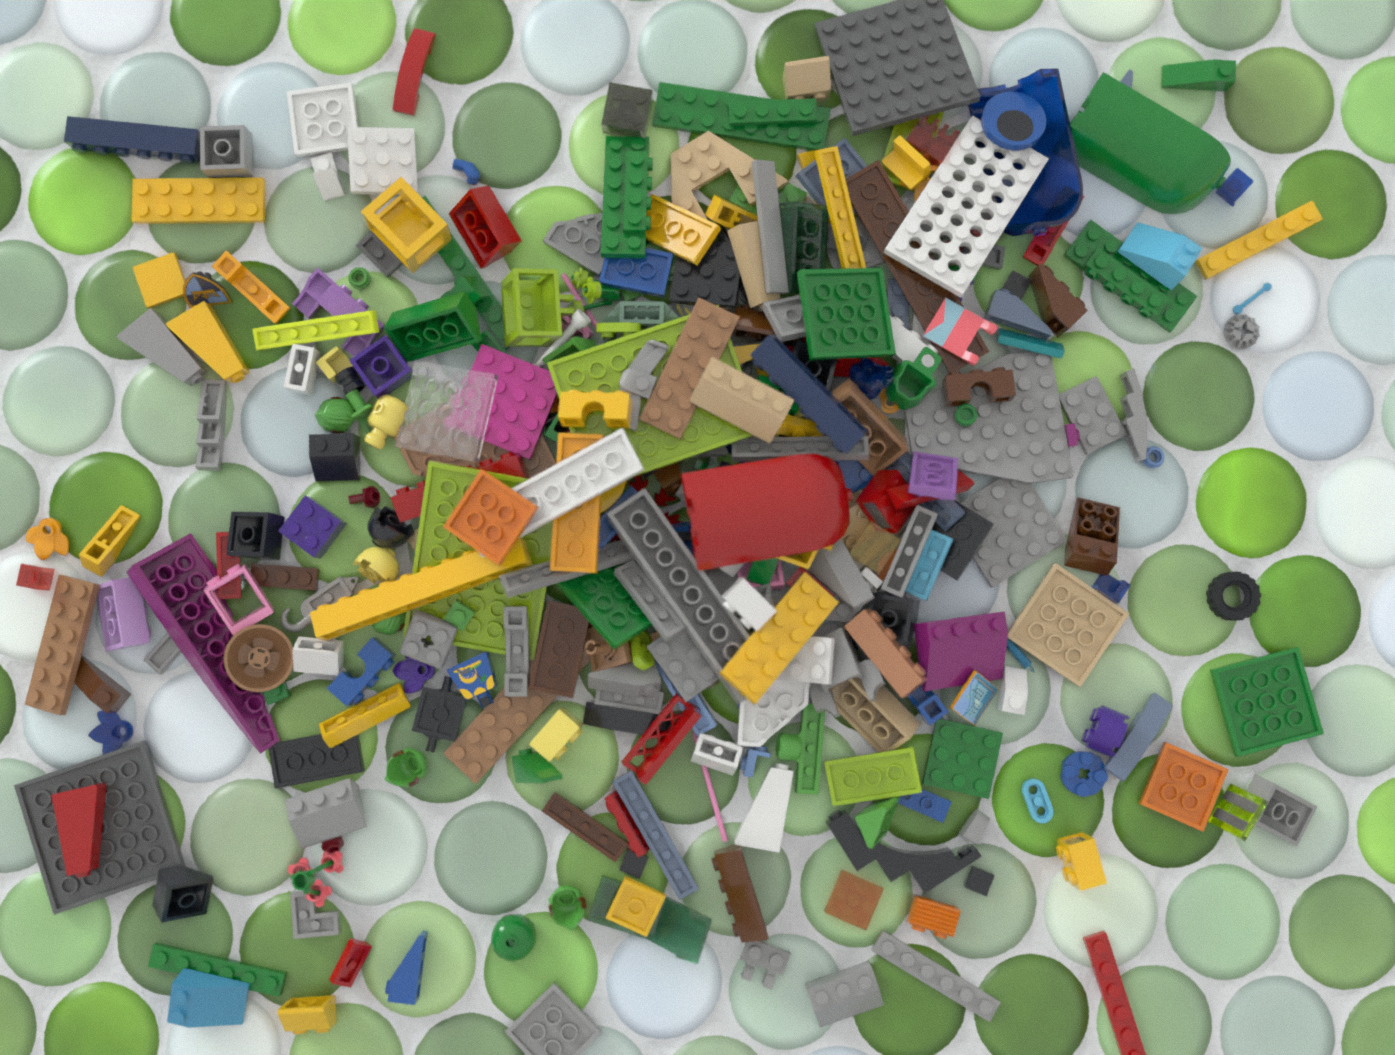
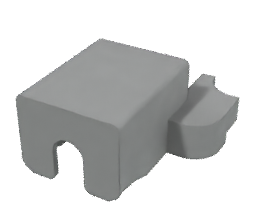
(845, 667)

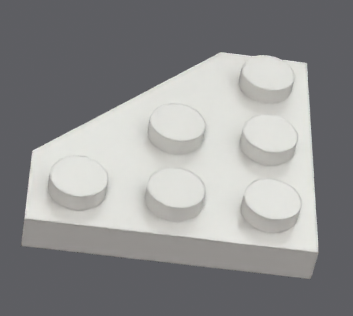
(771, 712)

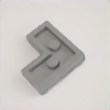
(308, 921)

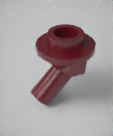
(368, 497)
(333, 844)

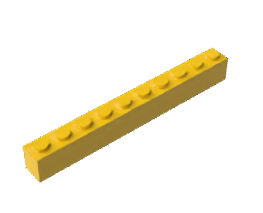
(414, 591)

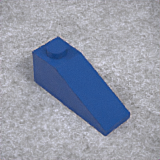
(406, 981)

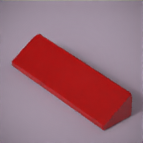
(903, 499)

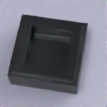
(1017, 284)
(632, 864)
(979, 880)

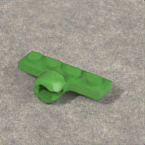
(805, 749)

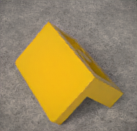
(906, 164)

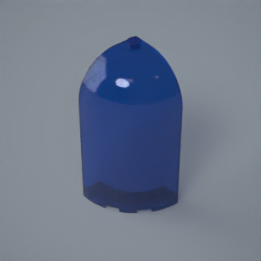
(1059, 186)

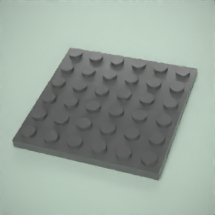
(896, 63)
(135, 830)

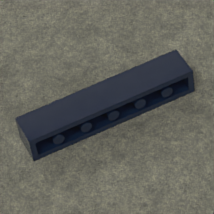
(132, 139)
(809, 393)

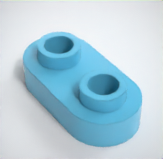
(1036, 800)

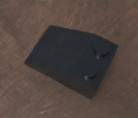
(897, 614)

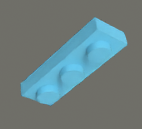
(929, 565)

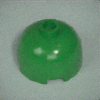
(513, 937)

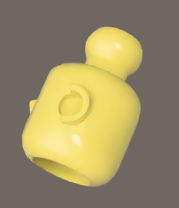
(385, 420)

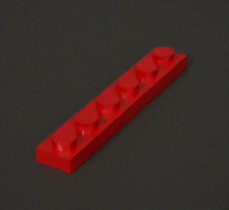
(1113, 994)

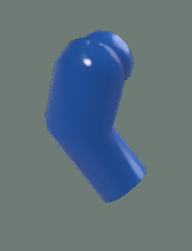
(470, 170)

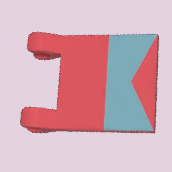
(955, 329)

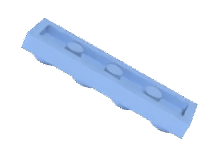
(706, 720)

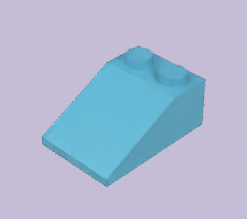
(1160, 253)

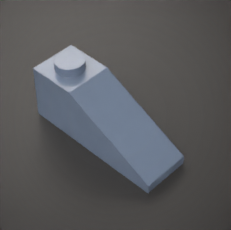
(1014, 313)

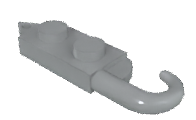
(329, 594)

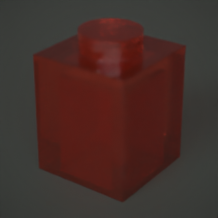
(35, 577)

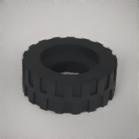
(1249, 588)

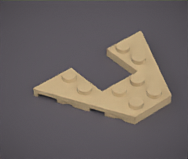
(703, 162)

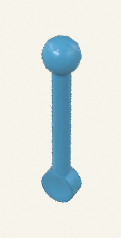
(1238, 308)

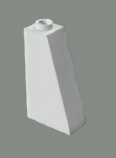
(766, 816)

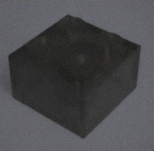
(627, 110)

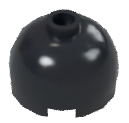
(387, 530)

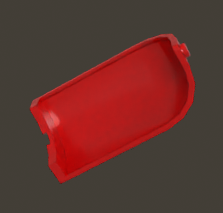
(765, 509)

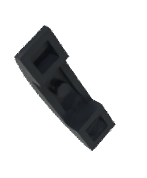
(620, 719)

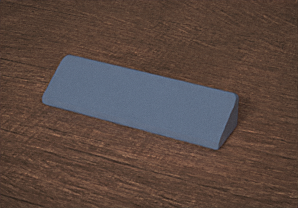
(948, 510)

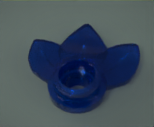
(109, 731)

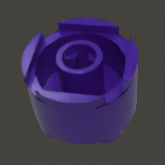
(1106, 730)

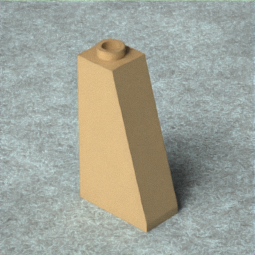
(748, 255)

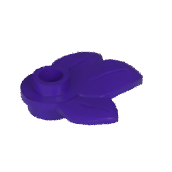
(411, 673)

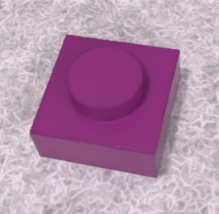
(1072, 435)

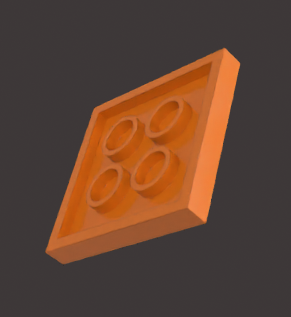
(491, 517)
(1183, 786)

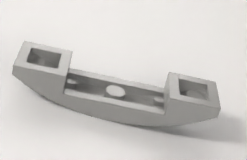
(517, 650)

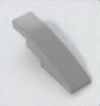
(211, 421)
(1136, 423)

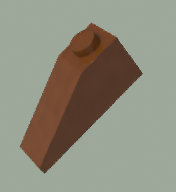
(100, 687)

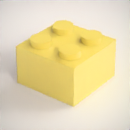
(556, 734)

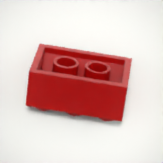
(484, 226)

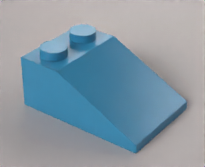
(206, 1000)

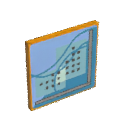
(974, 698)

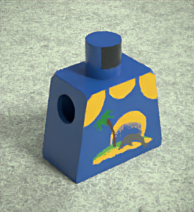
(475, 678)

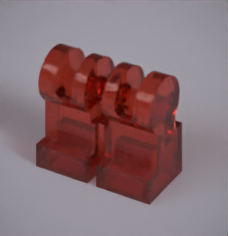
(935, 148)

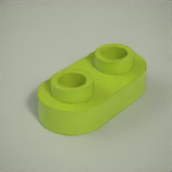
(608, 330)
(640, 654)

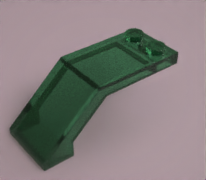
(674, 929)

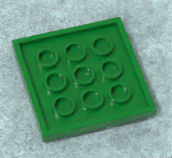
(846, 313)
(606, 605)
(1266, 701)

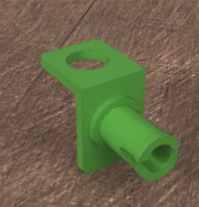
(361, 409)

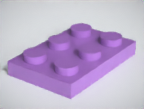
(933, 476)

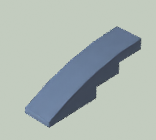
(1138, 737)

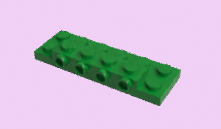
(626, 197)
(1098, 257)

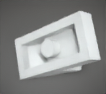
(327, 177)

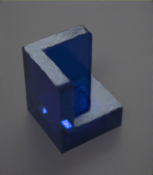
(1111, 587)

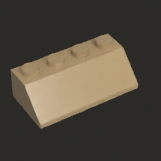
(741, 400)
(881, 723)

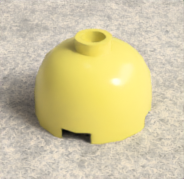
(378, 564)

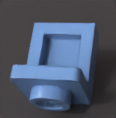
(748, 763)

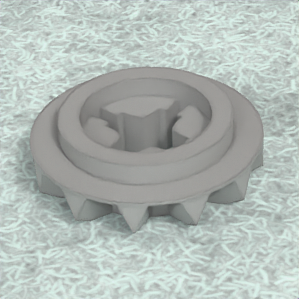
(1233, 336)

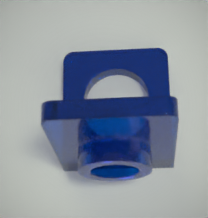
(1234, 186)

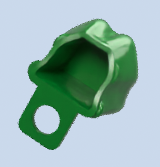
(912, 381)

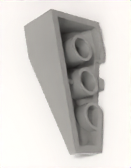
(841, 574)

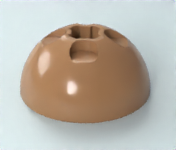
(246, 671)

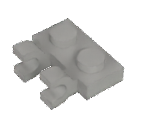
(764, 956)

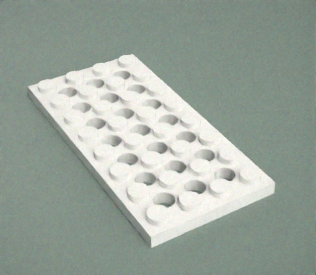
(962, 191)

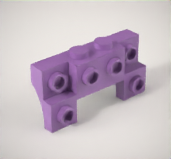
(325, 293)

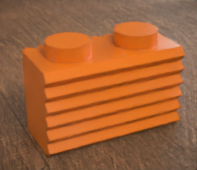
(933, 916)

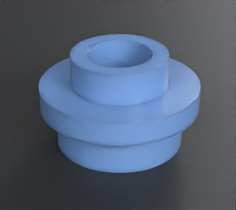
(1159, 457)

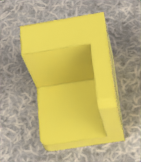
(333, 363)

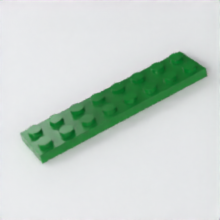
(708, 110)

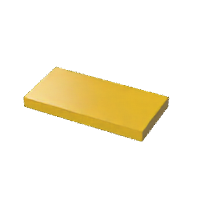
(680, 230)

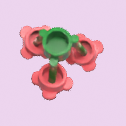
(304, 879)

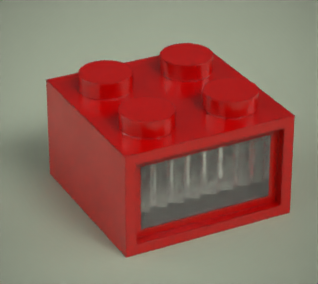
(877, 504)

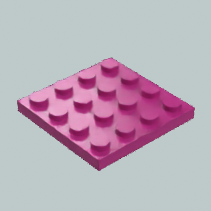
(519, 403)

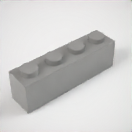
(909, 551)

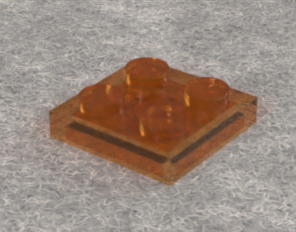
(853, 899)

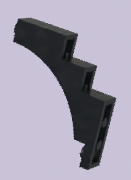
(926, 867)

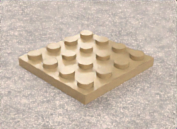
(1067, 624)

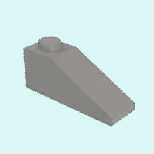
(626, 680)

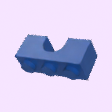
(376, 659)
(927, 705)

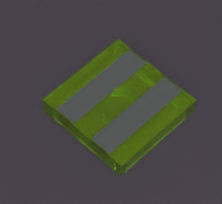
(1237, 812)

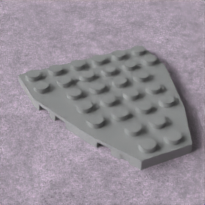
(1008, 439)

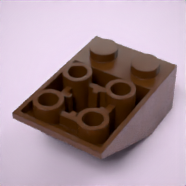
(1054, 301)
(1093, 537)

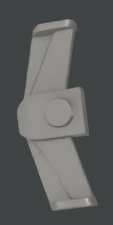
(637, 377)

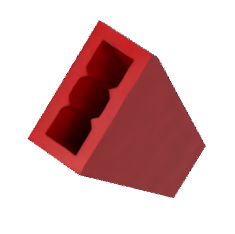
(80, 827)

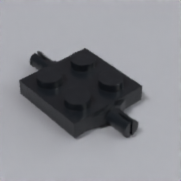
(439, 714)

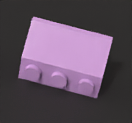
(122, 615)

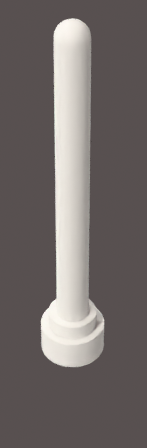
(578, 320)

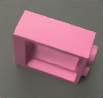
(249, 619)

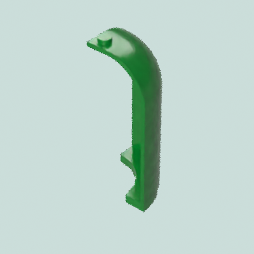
(1146, 149)

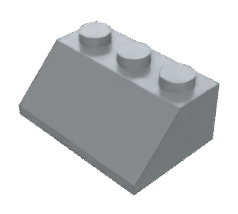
(326, 813)
(844, 993)

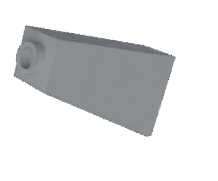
(163, 347)

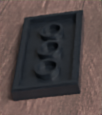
(312, 760)

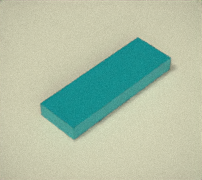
(1030, 343)

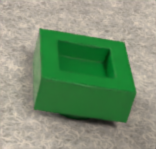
(277, 694)

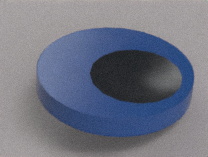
(1013, 120)

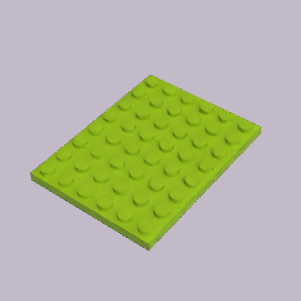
(601, 370)
(485, 631)

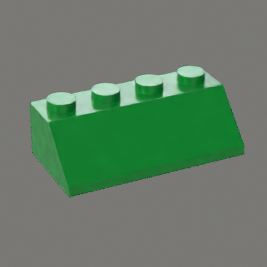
(434, 326)

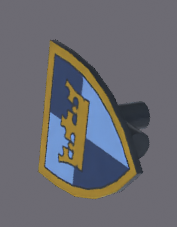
(200, 288)

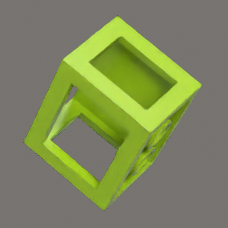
(533, 308)

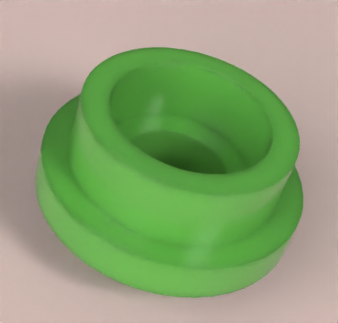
(359, 271)

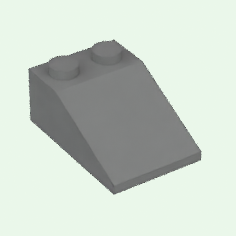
(1285, 813)

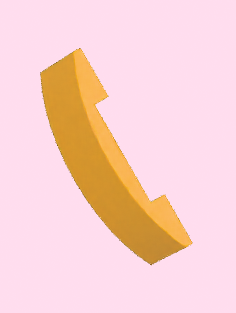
(251, 287)

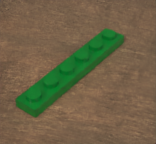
(175, 959)

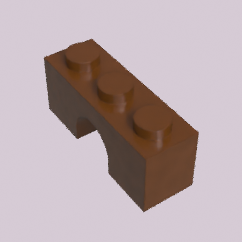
(997, 383)

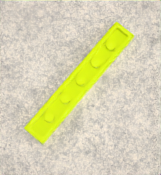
(316, 330)

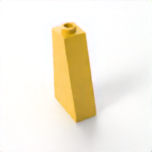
(210, 341)

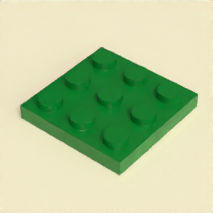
(962, 758)

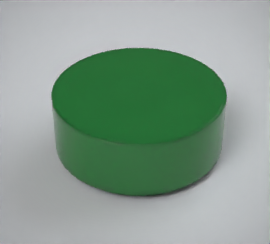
(965, 415)

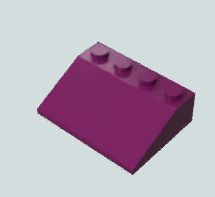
(958, 646)

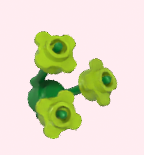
(592, 290)

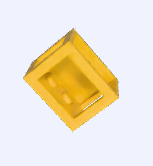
(407, 225)

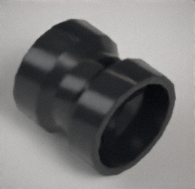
(349, 380)

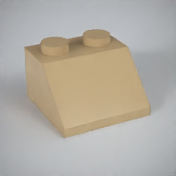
(807, 79)

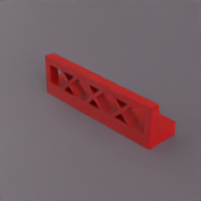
(667, 744)

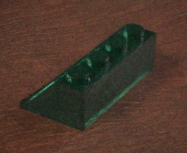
(803, 239)

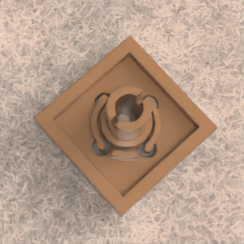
(601, 652)

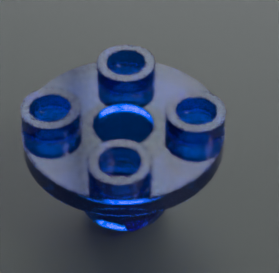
(871, 377)

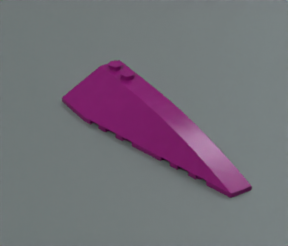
(174, 589)

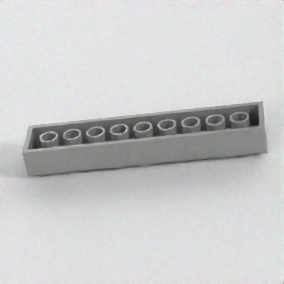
(676, 578)

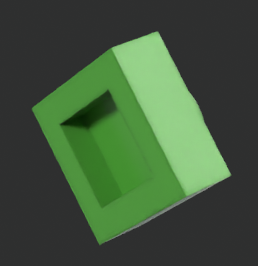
(459, 615)

